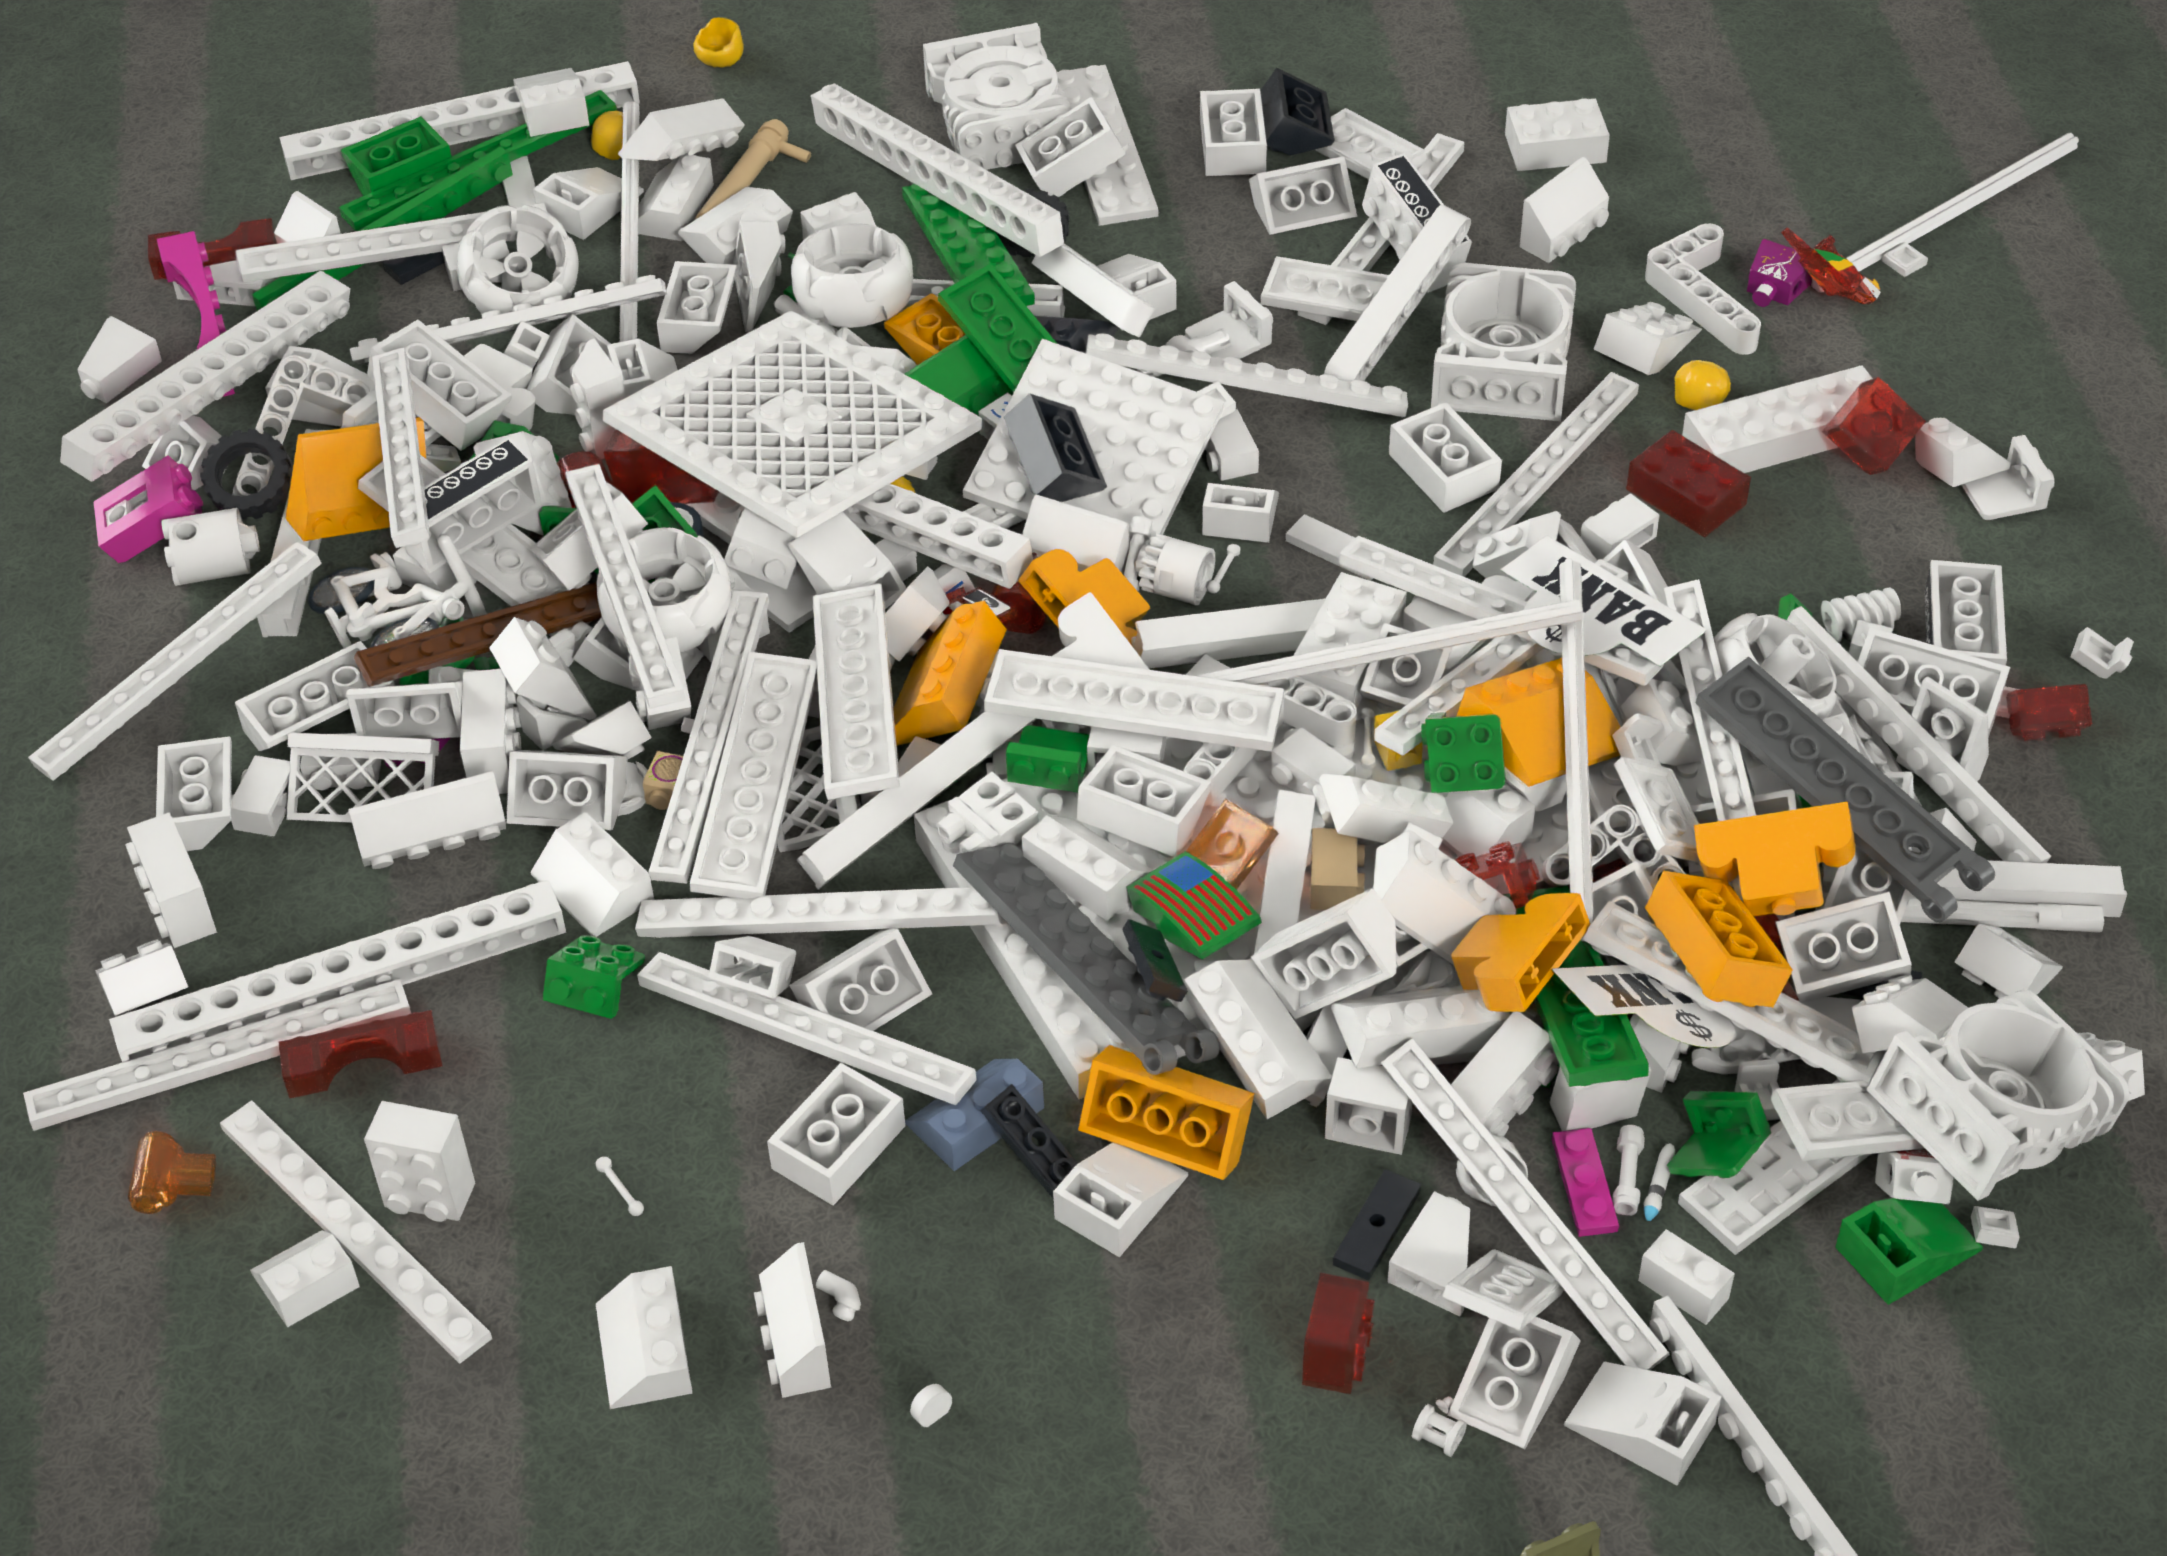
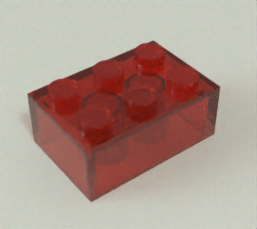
(639, 469)
(1688, 483)

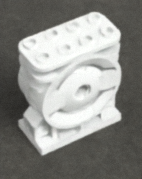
(993, 91)
(1504, 341)
(1999, 1090)

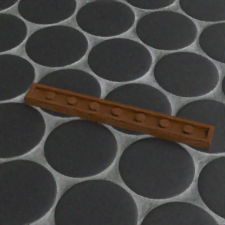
(473, 635)

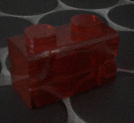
(2049, 710)

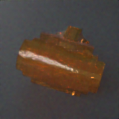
(166, 1170)

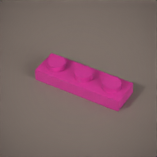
(1585, 1182)

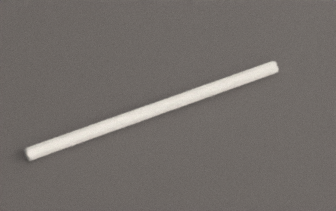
(1961, 202)
(629, 223)
(1404, 644)
(1576, 743)

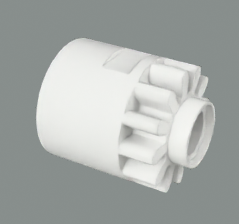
(1175, 568)

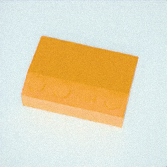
(326, 478)
(948, 674)
(1533, 720)

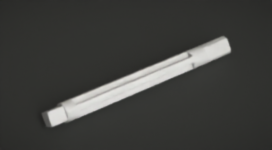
(2016, 915)

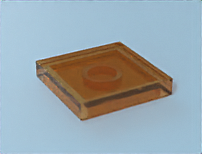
(1232, 842)

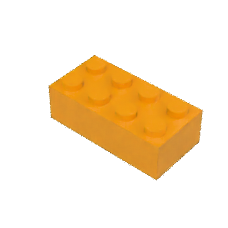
(1718, 939)
(1166, 1114)

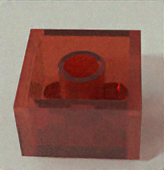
(1873, 426)
(1338, 1334)

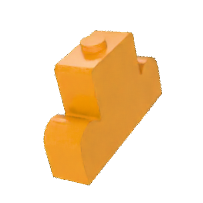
(1057, 583)
(1777, 855)
(1515, 954)

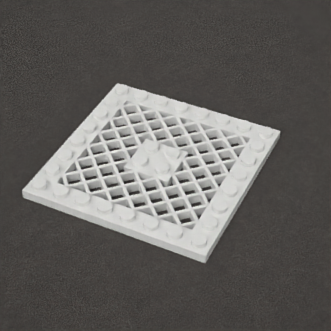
(796, 401)

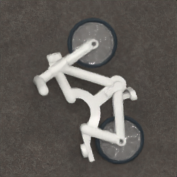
(352, 585)

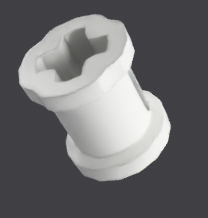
(1424, 1430)

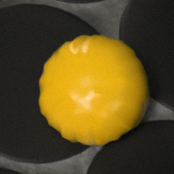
(719, 43)
(608, 134)
(1701, 385)

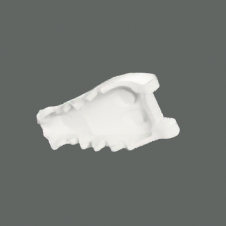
(1744, 1047)

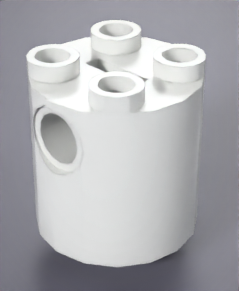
(209, 546)

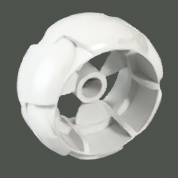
(533, 232)
(852, 275)
(694, 566)
(1783, 654)

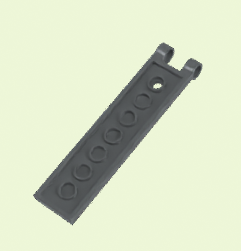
(1831, 771)
(1084, 958)

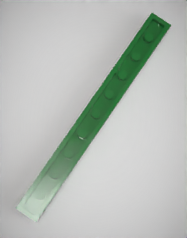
(516, 141)
(427, 206)

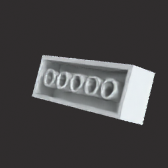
(1773, 423)

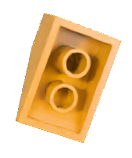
(924, 329)

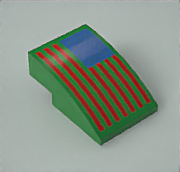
(1192, 905)

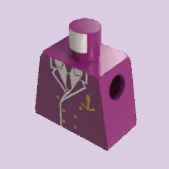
(1776, 275)

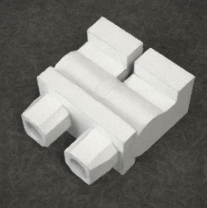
(986, 816)

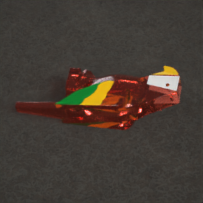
(1833, 271)

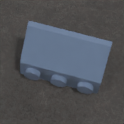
(962, 1130)

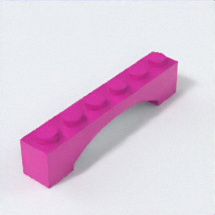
(183, 263)

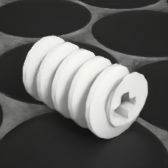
(1873, 607)

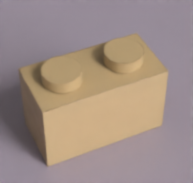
(1335, 868)

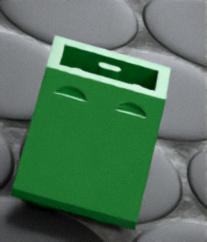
(1903, 1244)

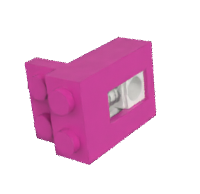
(133, 512)

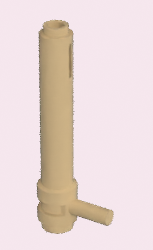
(763, 147)

